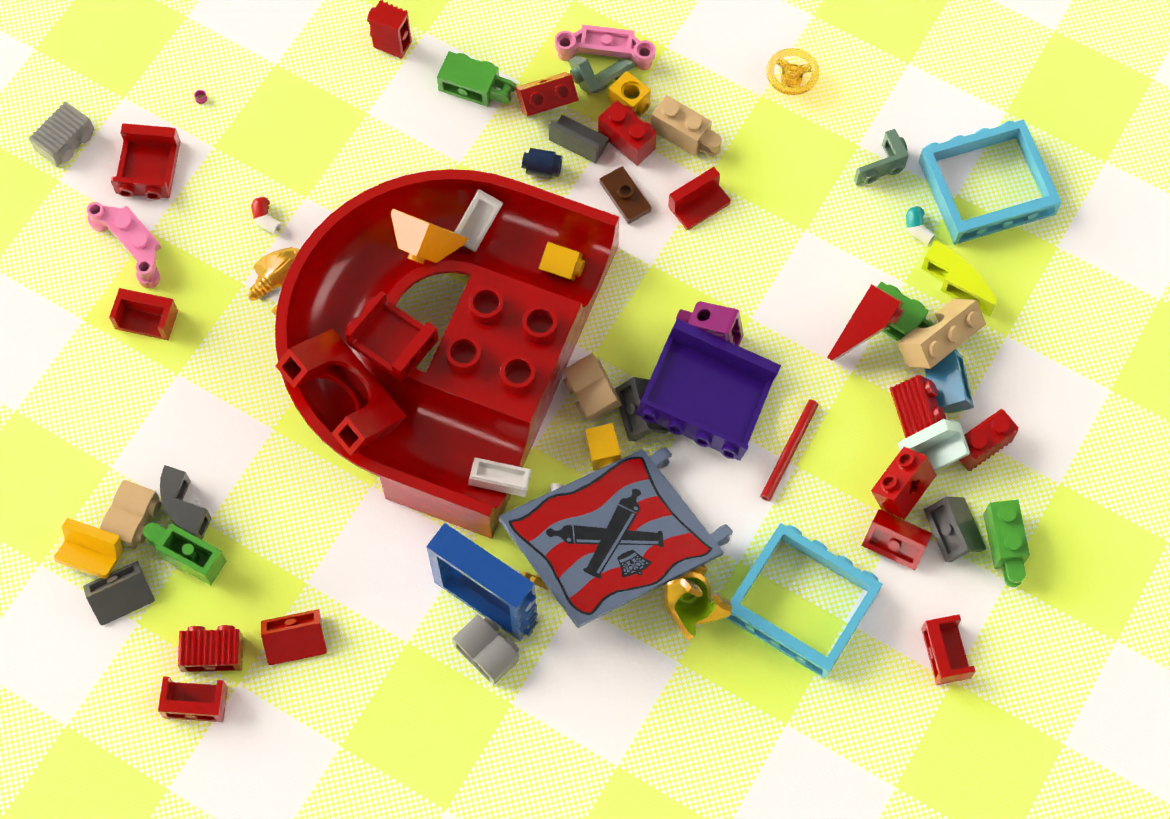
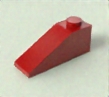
(870, 318)

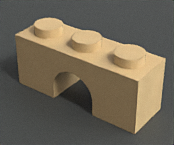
(956, 324)

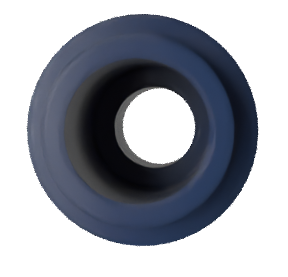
(542, 163)

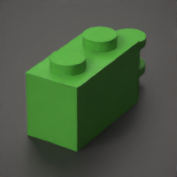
(473, 80)
(913, 316)
(1007, 540)
(186, 551)

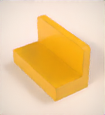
(89, 549)

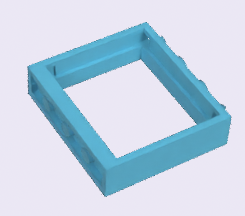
(1002, 219)
(779, 638)

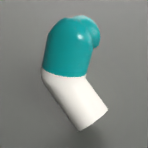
(916, 227)

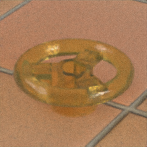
(791, 83)

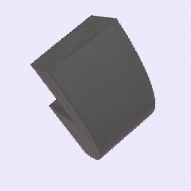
(184, 515)

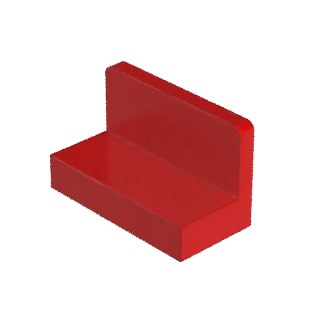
(698, 199)
(896, 539)
(293, 637)

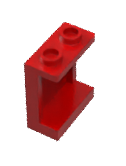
(146, 161)
(390, 337)

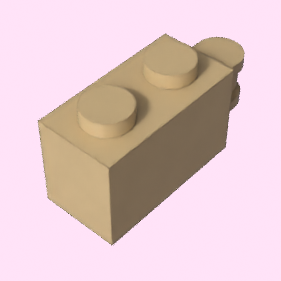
(685, 128)

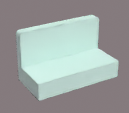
(940, 442)

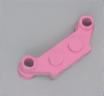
(605, 42)
(133, 237)

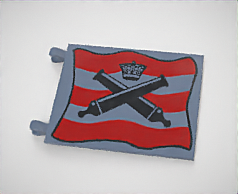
(612, 536)

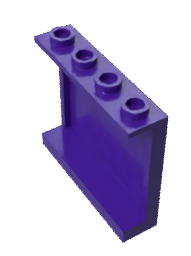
(707, 390)

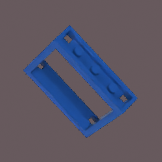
(483, 582)

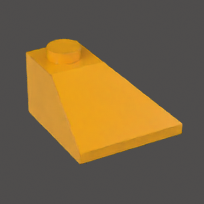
(423, 238)

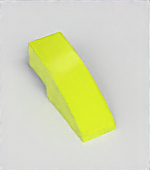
(959, 277)

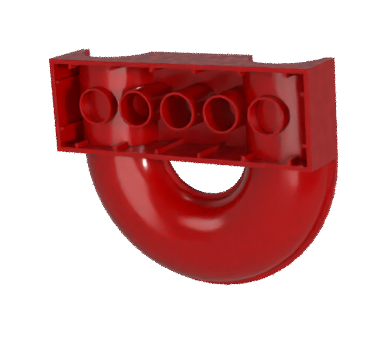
(497, 353)

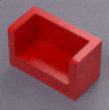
(143, 314)
(946, 650)
(192, 700)

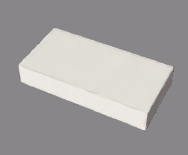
(478, 219)
(499, 477)

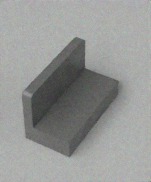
(577, 138)
(630, 396)
(954, 528)
(119, 593)

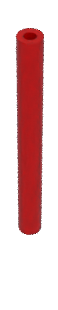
(789, 450)

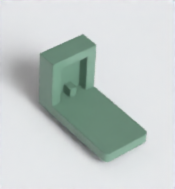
(594, 83)
(896, 160)

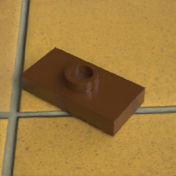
(625, 195)

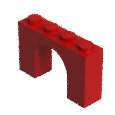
(332, 359)

